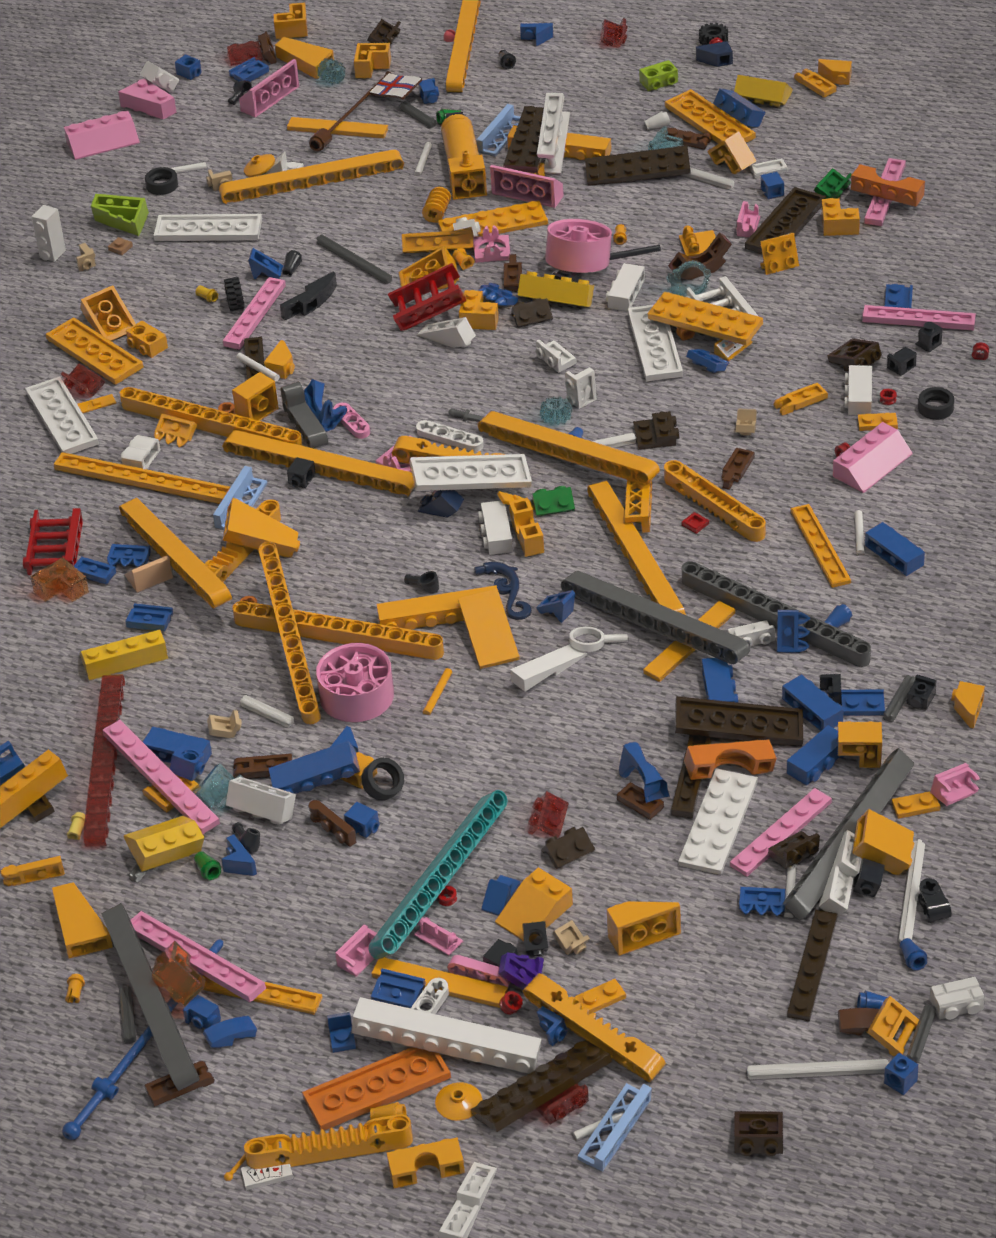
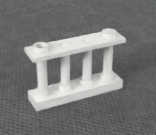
(553, 133)
(731, 294)

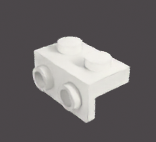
(463, 223)
(554, 355)

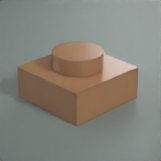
(120, 246)

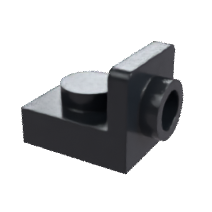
(832, 683)

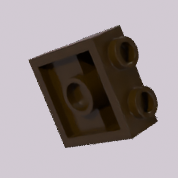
(856, 353)
(656, 431)
(758, 1132)

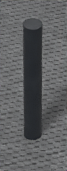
(633, 252)

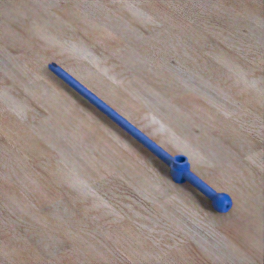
(106, 1087)

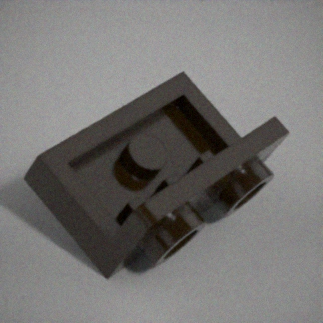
(384, 32)
(531, 312)
(568, 847)
(794, 849)

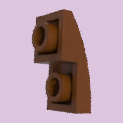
(856, 1020)

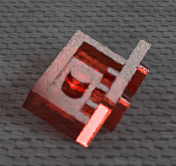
(613, 34)
(242, 52)
(83, 380)
(548, 815)
(564, 1103)

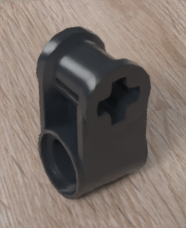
(933, 900)

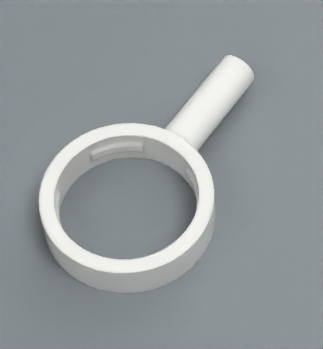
(589, 647)

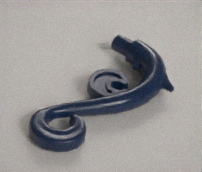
(512, 588)

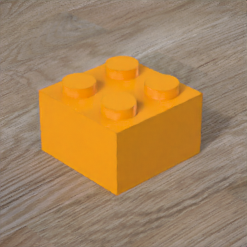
(255, 397)

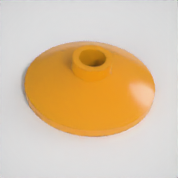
(259, 164)
(457, 1108)

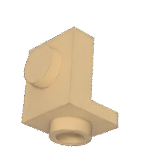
(216, 180)
(86, 259)
(746, 421)
(224, 726)
(570, 938)

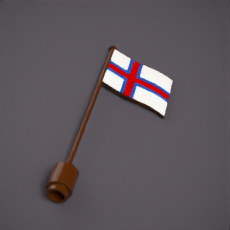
(388, 86)

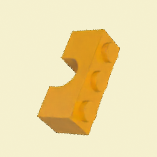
(526, 529)
(442, 1154)

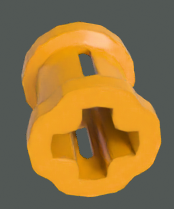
(464, 260)

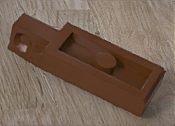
(267, 48)
(512, 273)
(736, 466)

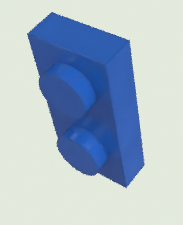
(95, 570)

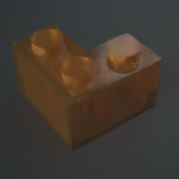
(59, 578)
(176, 974)

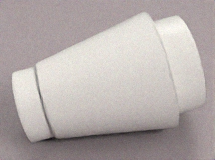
(657, 121)

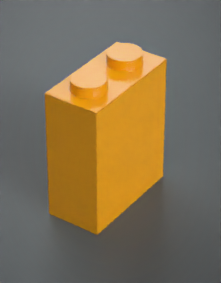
(883, 842)

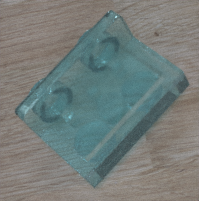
(663, 140)
(215, 788)

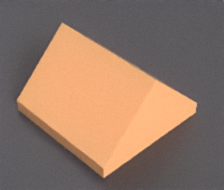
(150, 574)

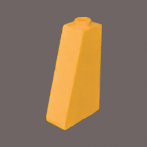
(306, 55)
(252, 528)
(79, 922)

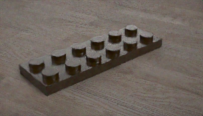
(524, 145)
(637, 165)
(787, 217)
(738, 720)
(541, 1085)

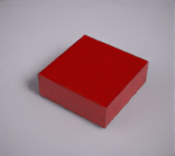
(695, 522)

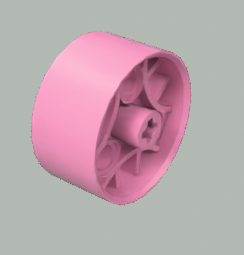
(578, 245)
(355, 682)

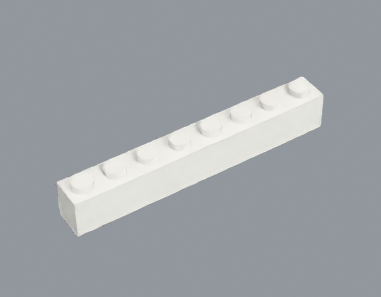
(446, 1035)

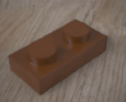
(634, 798)

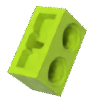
(658, 75)

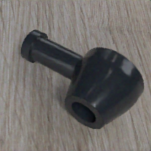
(239, 87)
(428, 581)
(249, 839)

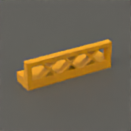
(434, 240)
(642, 507)

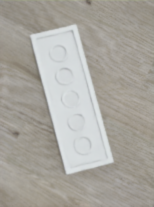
(208, 227)
(654, 345)
(62, 416)
(470, 472)
(718, 821)

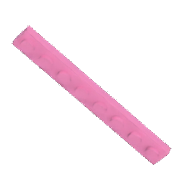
(160, 776)
(201, 959)

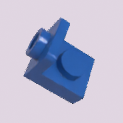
(552, 1024)

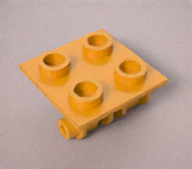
(695, 243)
(779, 254)

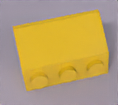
(763, 90)
(165, 842)

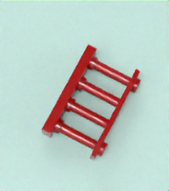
(432, 306)
(70, 547)

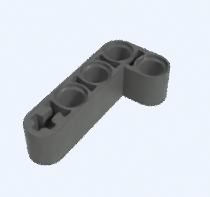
(300, 414)

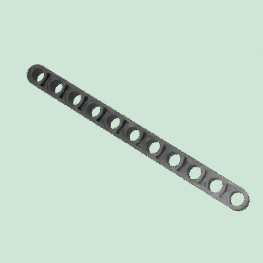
(766, 608)
(656, 617)
(874, 797)
(150, 997)

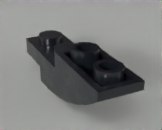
(313, 297)

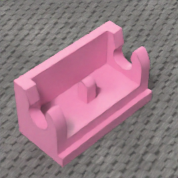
(747, 220)
(954, 784)
(354, 954)

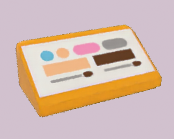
(728, 349)

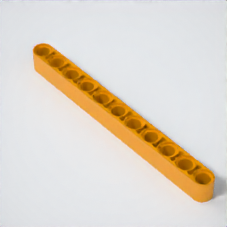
(462, 45)
(310, 176)
(206, 418)
(569, 448)
(325, 463)
(633, 546)
(180, 556)
(343, 630)
(289, 633)

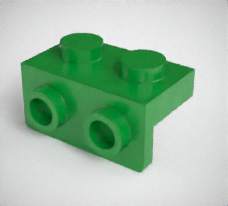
(832, 184)
(553, 501)

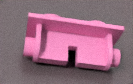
(437, 936)

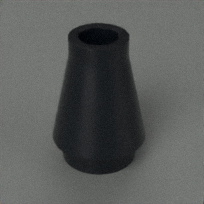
(507, 59)
(292, 261)

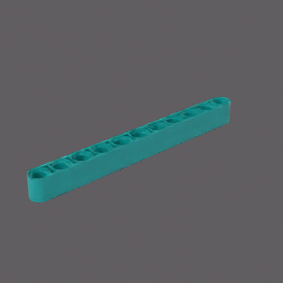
(437, 875)

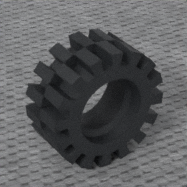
(712, 31)
(234, 293)

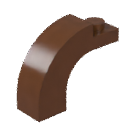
(711, 258)

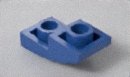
(224, 1032)

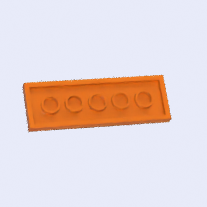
(375, 1086)

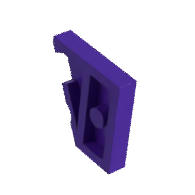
(520, 969)

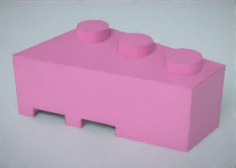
(147, 98)

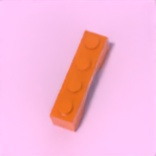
(905, 191)
(754, 756)

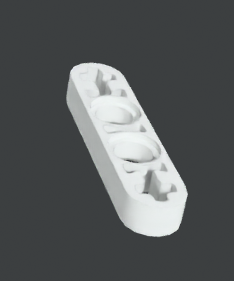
(430, 430)
(427, 997)

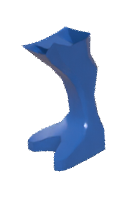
(325, 414)
(633, 757)

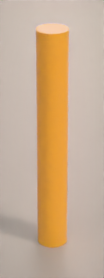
(437, 691)

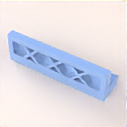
(495, 131)
(239, 490)
(619, 1130)

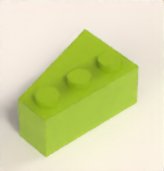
(120, 212)

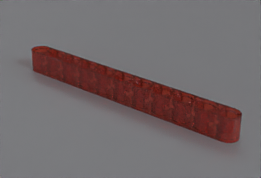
(103, 764)

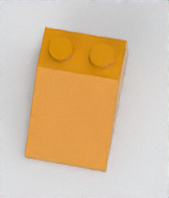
(426, 266)
(107, 313)
(535, 900)
(642, 924)

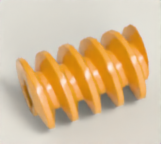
(436, 204)

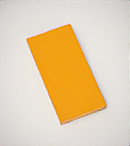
(488, 628)

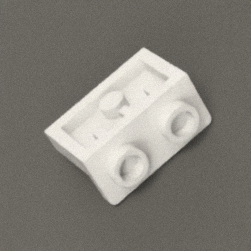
(580, 387)
(755, 633)

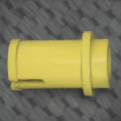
(77, 826)

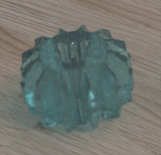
(331, 71)
(555, 410)

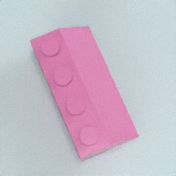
(270, 90)
(101, 135)
(525, 186)
(871, 458)

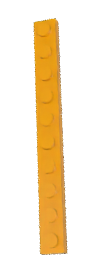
(141, 478)

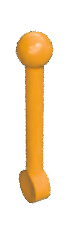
(228, 1176)

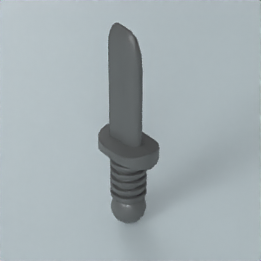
(465, 415)

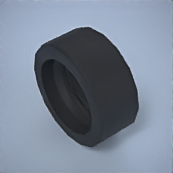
(161, 188)
(935, 412)
(372, 788)

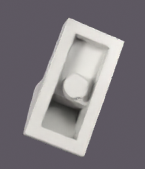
(282, 165)

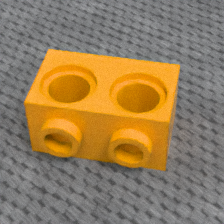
(146, 339)

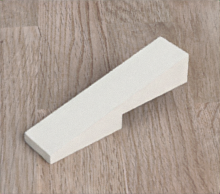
(536, 670)
(841, 877)
(469, 1198)

